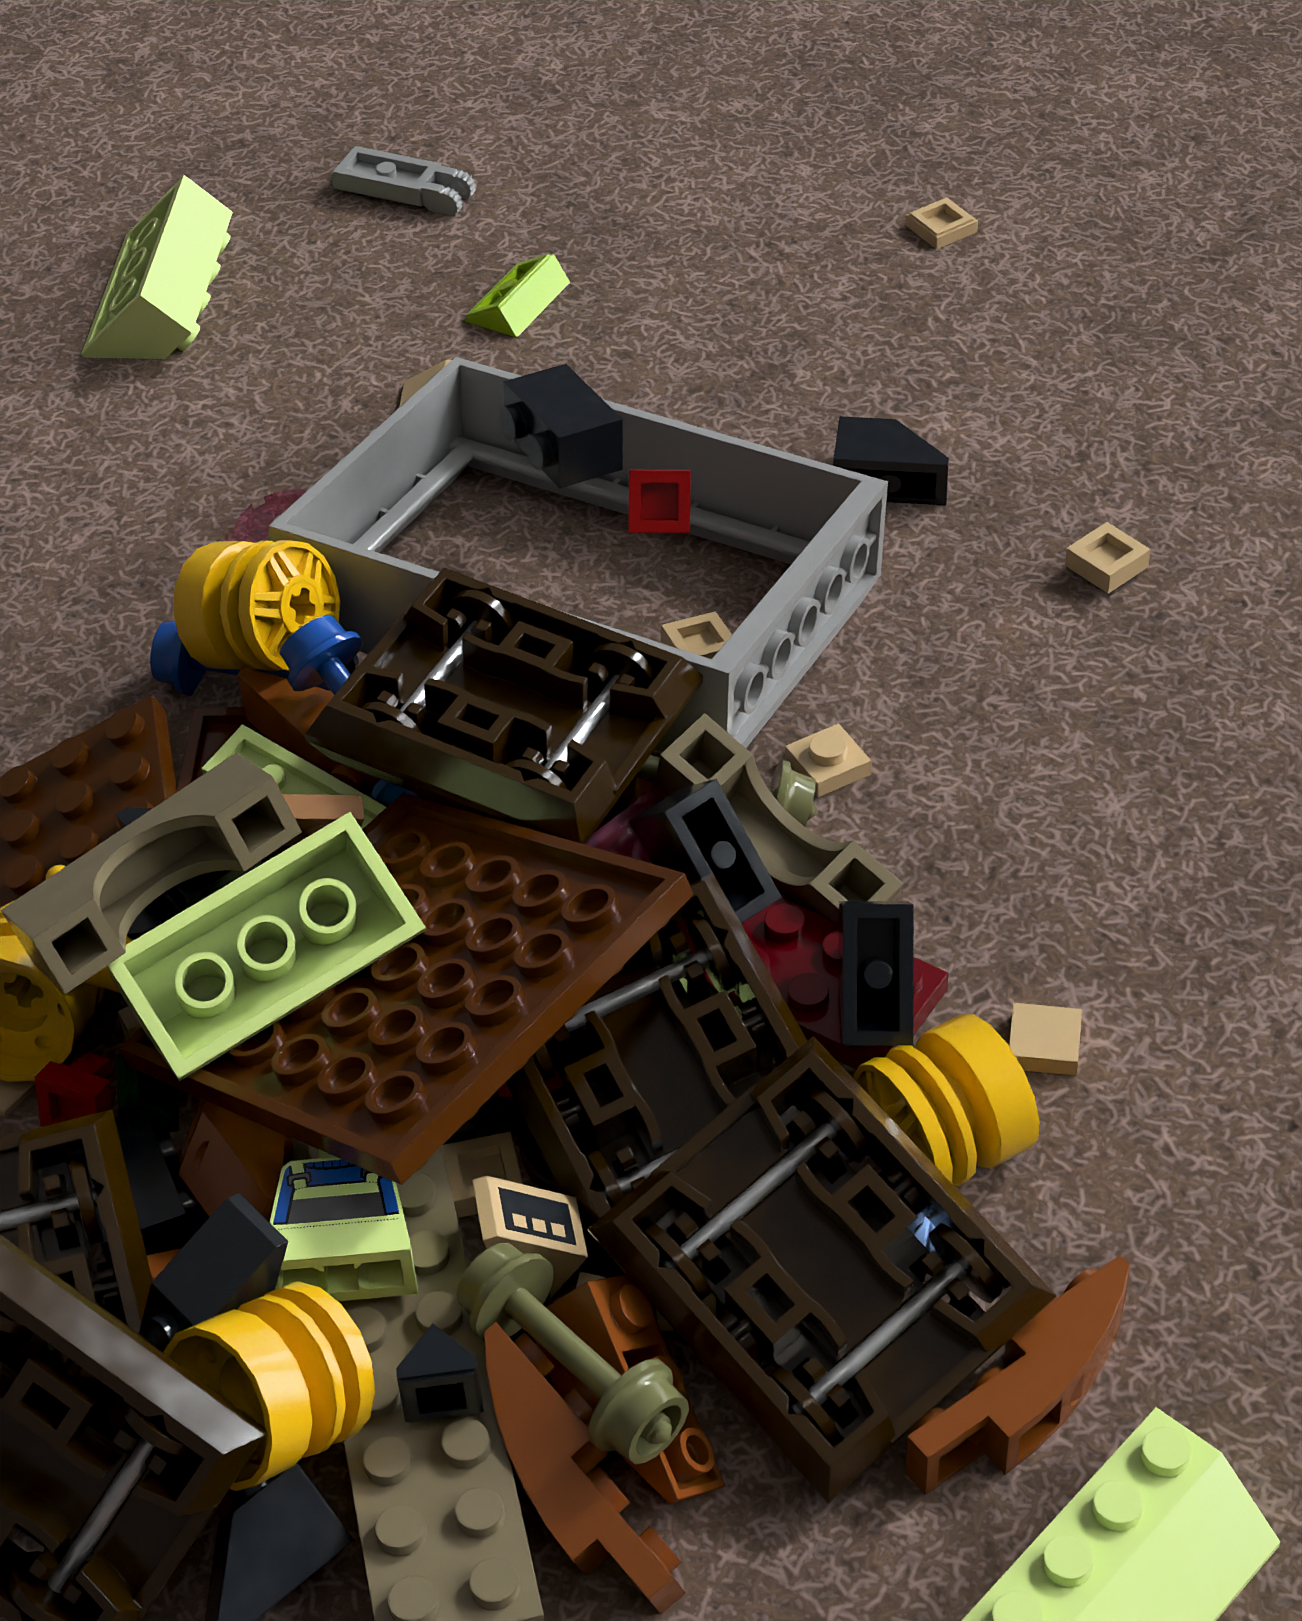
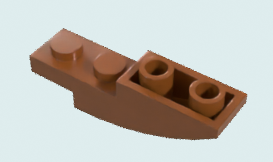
(1040, 1385)
(553, 1455)

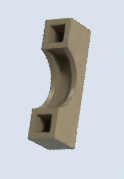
(801, 863)
(85, 910)

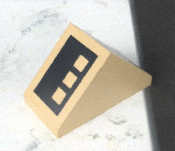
(532, 1223)

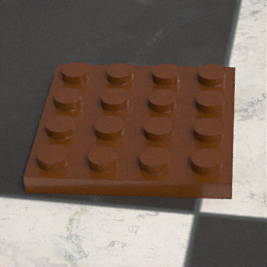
(71, 794)

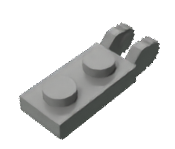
(403, 180)

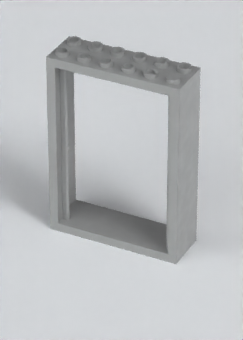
(740, 496)

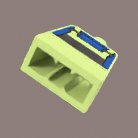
(342, 1230)

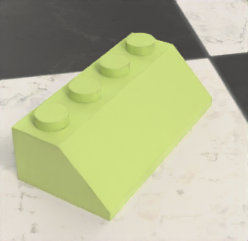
(161, 277)
(264, 946)
(1144, 1540)

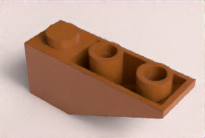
(230, 1157)
(622, 1329)

